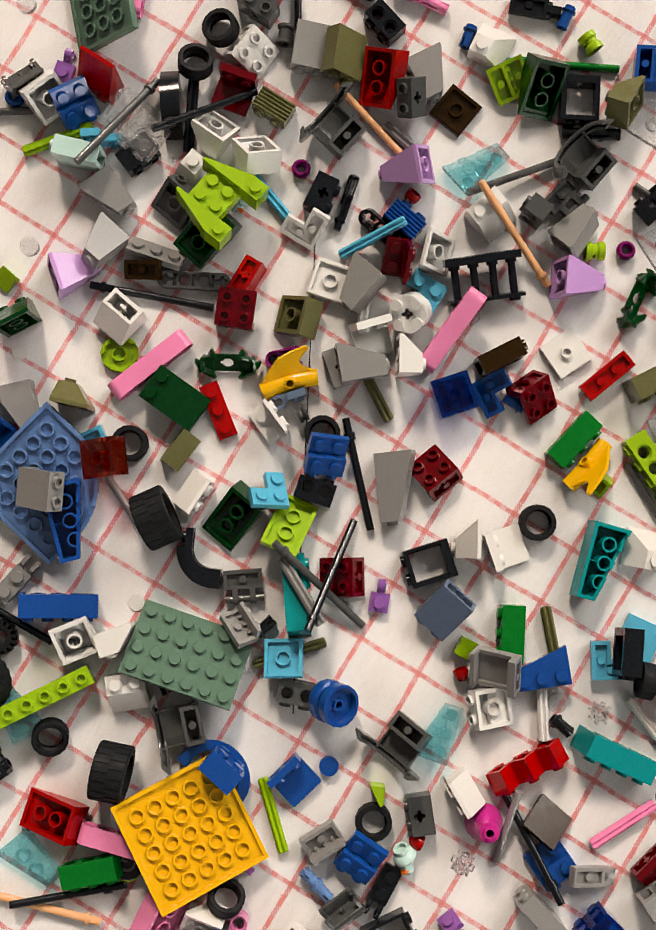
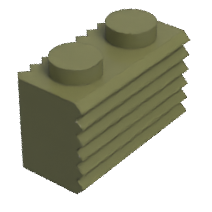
(273, 107)

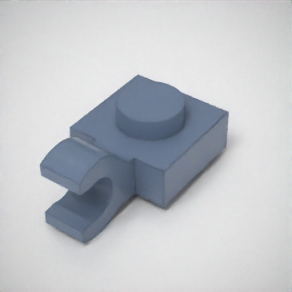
(295, 396)

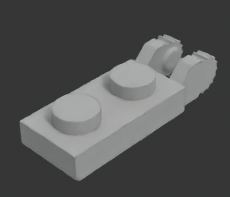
(17, 579)
(590, 876)

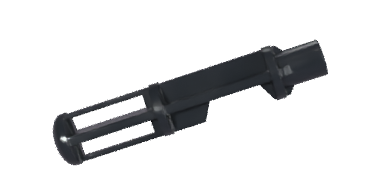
(346, 202)

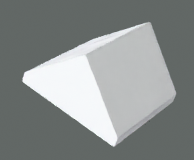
(435, 249)

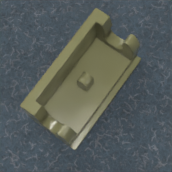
(180, 449)

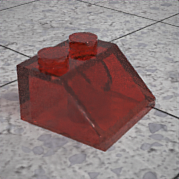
(103, 457)

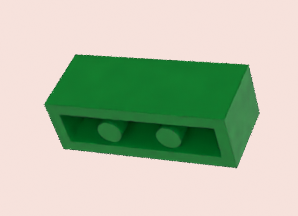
(574, 440)
(511, 628)
(90, 872)

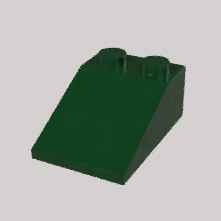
(541, 86)
(196, 248)
(18, 317)
(175, 398)
(233, 516)

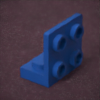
(294, 779)

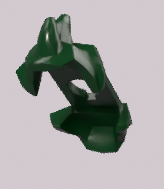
(644, 283)
(241, 363)

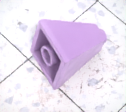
(409, 166)
(69, 272)
(574, 278)

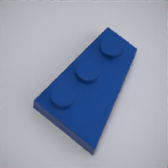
(547, 671)

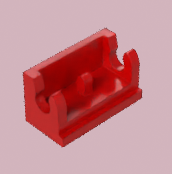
(248, 274)

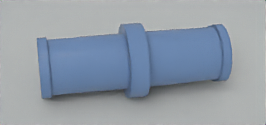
(316, 884)

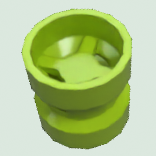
(590, 42)
(595, 251)

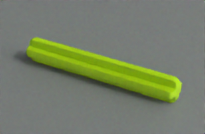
(43, 144)
(273, 816)

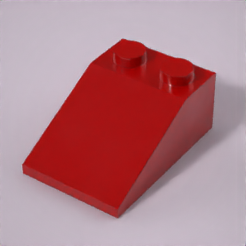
(100, 75)
(379, 76)
(54, 816)

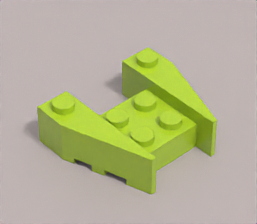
(216, 196)

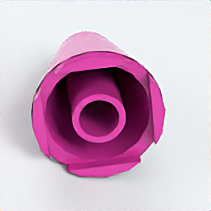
(485, 824)

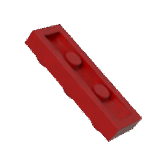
(606, 375)
(219, 411)

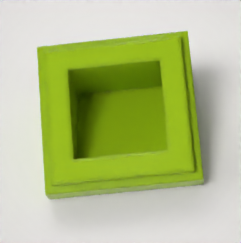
(7, 279)
(604, 485)
(464, 647)
(379, 792)

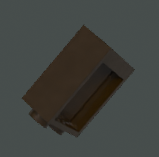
(500, 356)

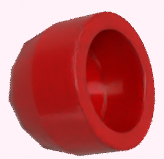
(412, 195)
(461, 673)
(416, 842)

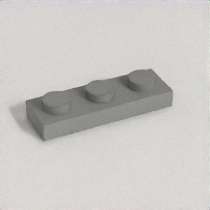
(151, 251)

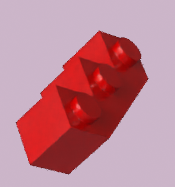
(527, 767)

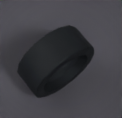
(211, 19)
(195, 50)
(320, 419)
(144, 441)
(551, 522)
(646, 686)
(50, 751)
(384, 811)
(226, 913)

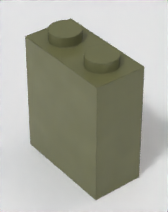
(343, 53)

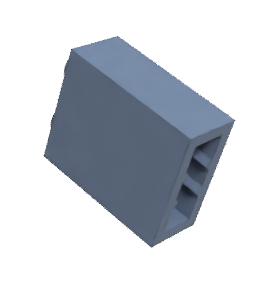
(444, 610)

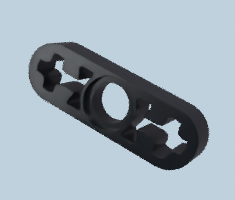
(374, 217)

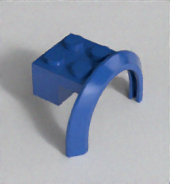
(645, 65)
(222, 766)

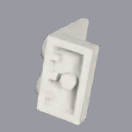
(252, 50)
(373, 334)
(269, 423)
(505, 547)

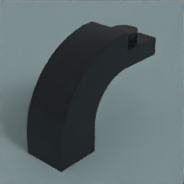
(170, 100)
(192, 567)

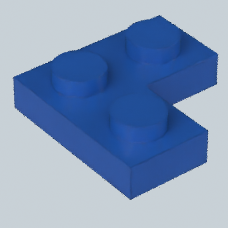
(487, 389)

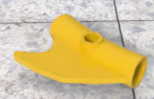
(288, 374)
(590, 467)

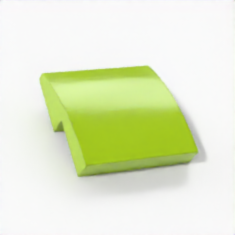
(506, 79)

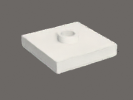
(327, 280)
(565, 353)

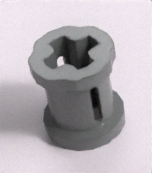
(284, 35)

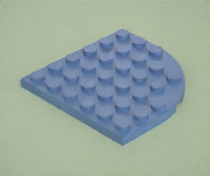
(53, 446)

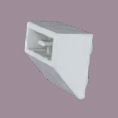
(119, 317)
(193, 492)
(462, 787)

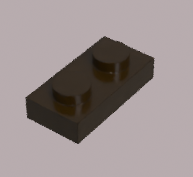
(143, 269)

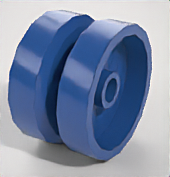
(333, 703)

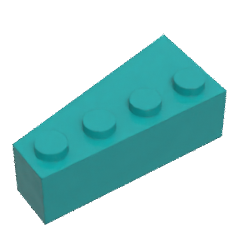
(596, 558)
(294, 609)
(614, 755)

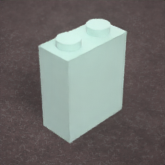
(67, 148)

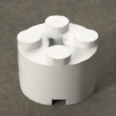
(415, 303)

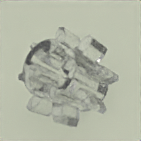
(594, 711)
(462, 863)

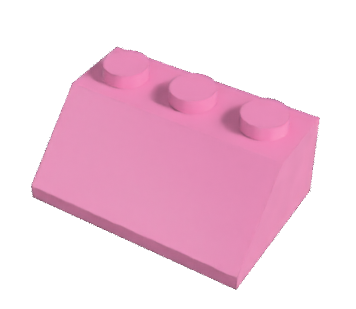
(149, 917)

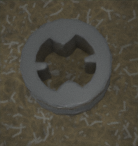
(302, 413)

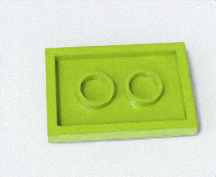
(290, 525)

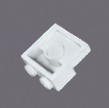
(489, 708)

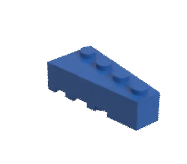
(67, 523)
(57, 606)

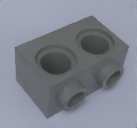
(535, 210)
(297, 687)

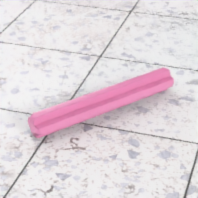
(623, 824)

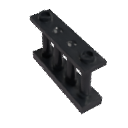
(491, 260)

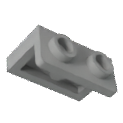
(241, 626)
(322, 842)

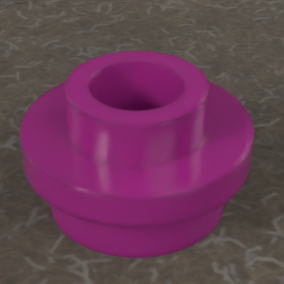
(301, 163)
(629, 246)

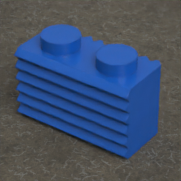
(415, 221)

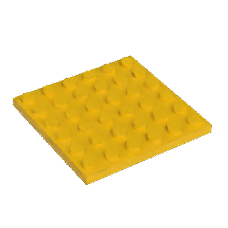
(187, 836)

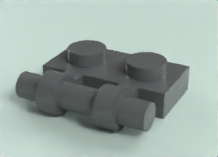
(562, 194)
(243, 579)

